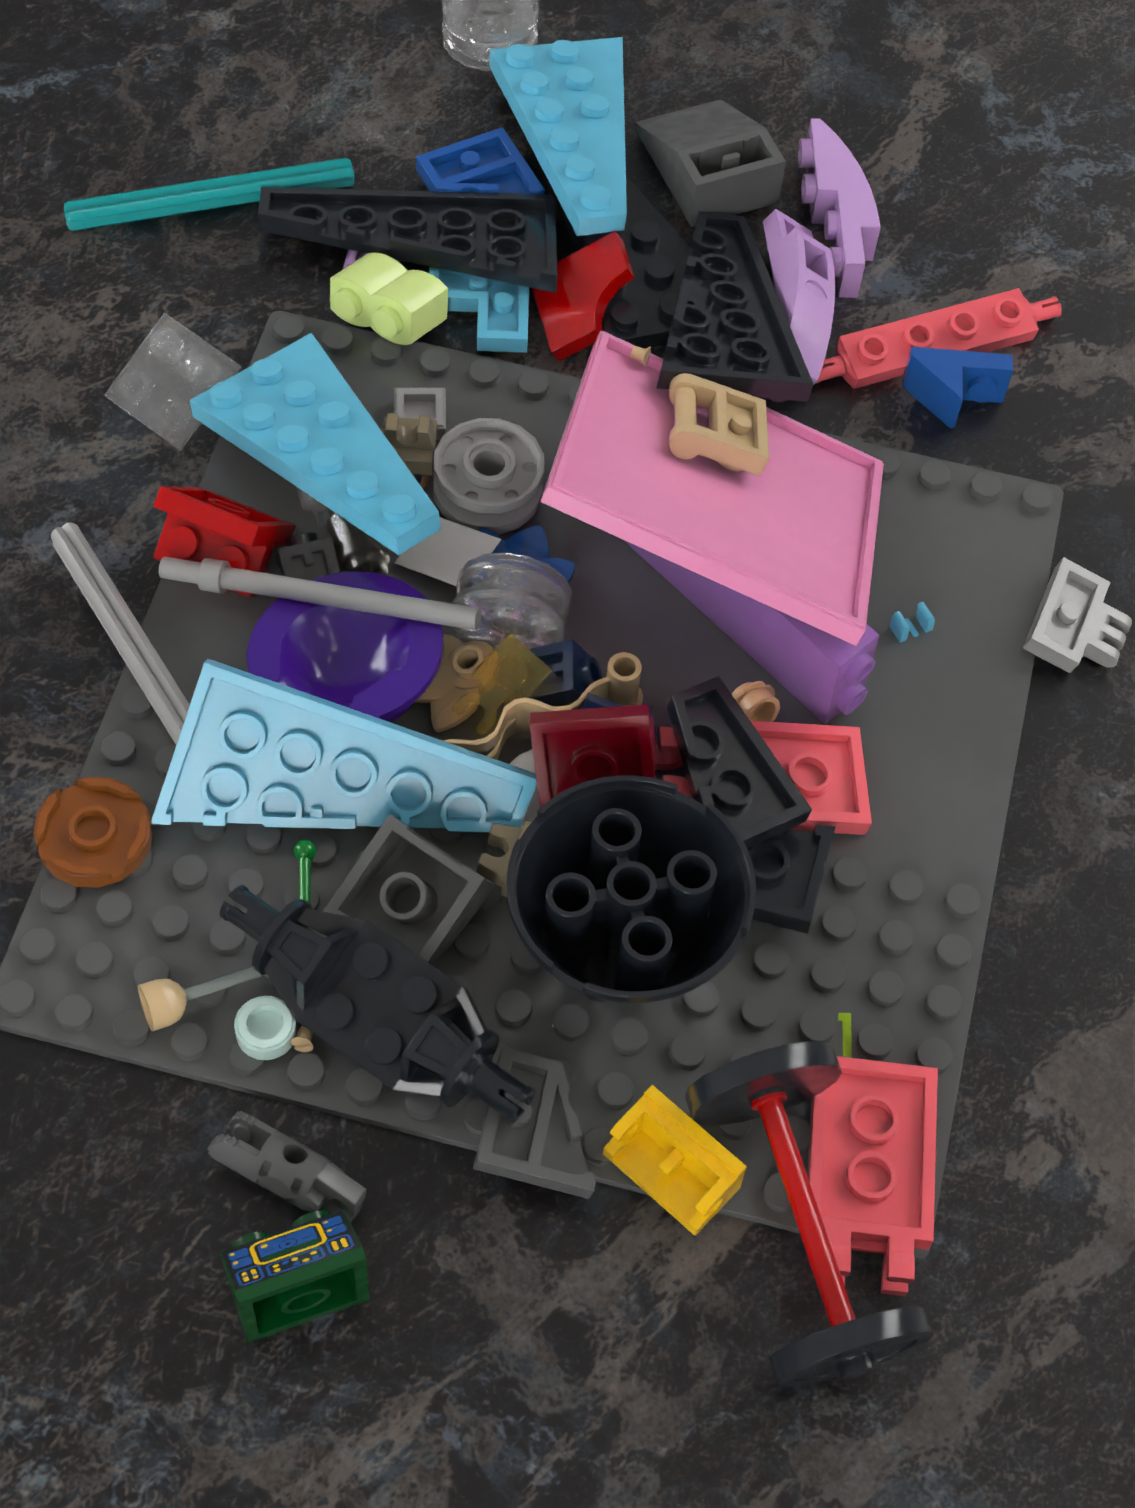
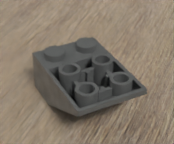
(714, 159)

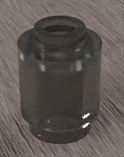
(355, 548)

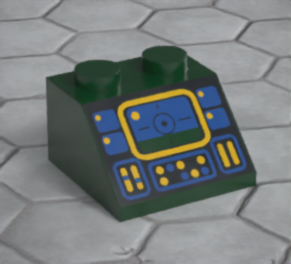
(296, 1273)

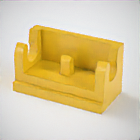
(674, 1160)

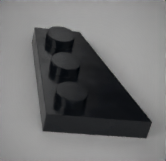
(732, 764)

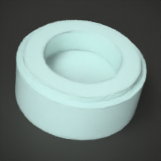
(265, 1028)

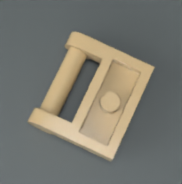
(735, 419)

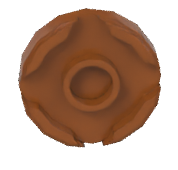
(93, 832)

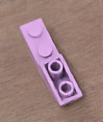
(840, 201)
(803, 284)

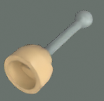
(166, 1000)

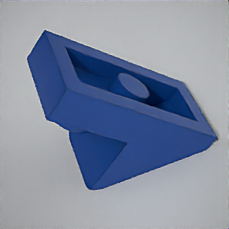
(947, 377)

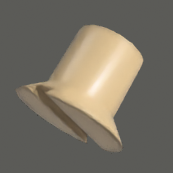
(641, 354)
(303, 1040)

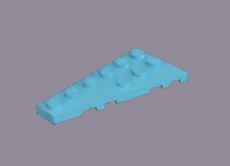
(574, 120)
(317, 435)
(305, 762)

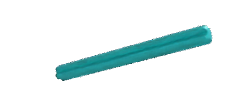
(203, 194)

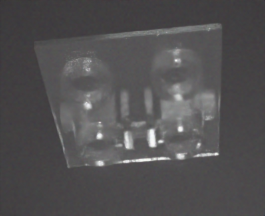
(165, 375)

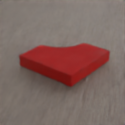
(584, 289)

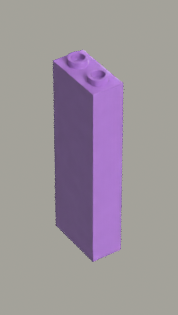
(806, 661)

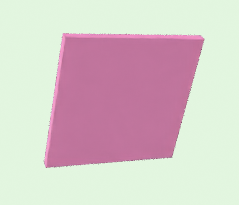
(784, 538)

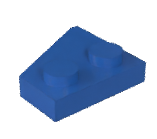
(478, 165)

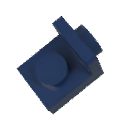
(570, 675)

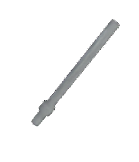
(218, 576)

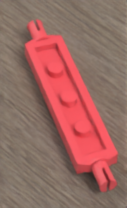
(969, 326)

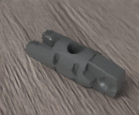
(286, 1167)

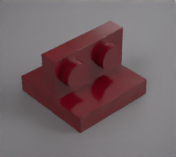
(590, 745)

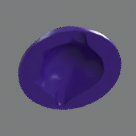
(347, 654)

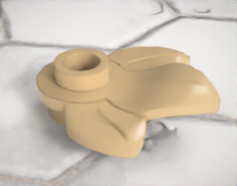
(454, 681)

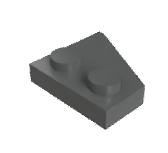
(545, 1140)

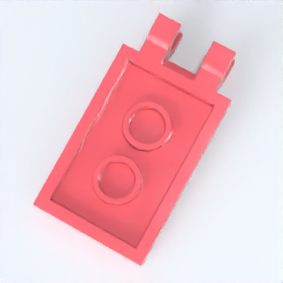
(820, 761)
(876, 1164)

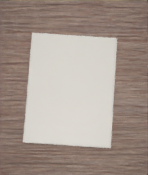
(447, 551)

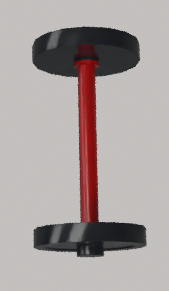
(763, 1088)

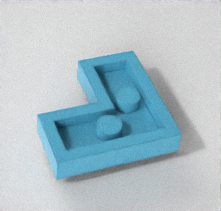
(499, 305)

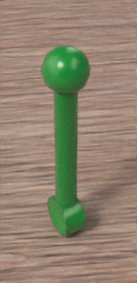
(305, 852)

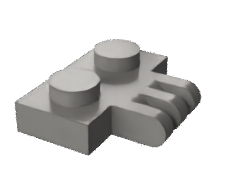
(1076, 620)

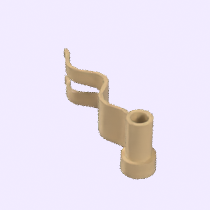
(619, 686)

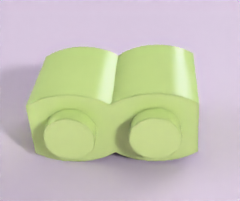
(389, 298)

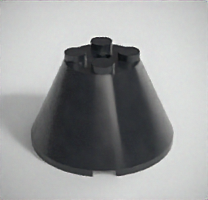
(631, 889)

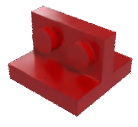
(218, 528)

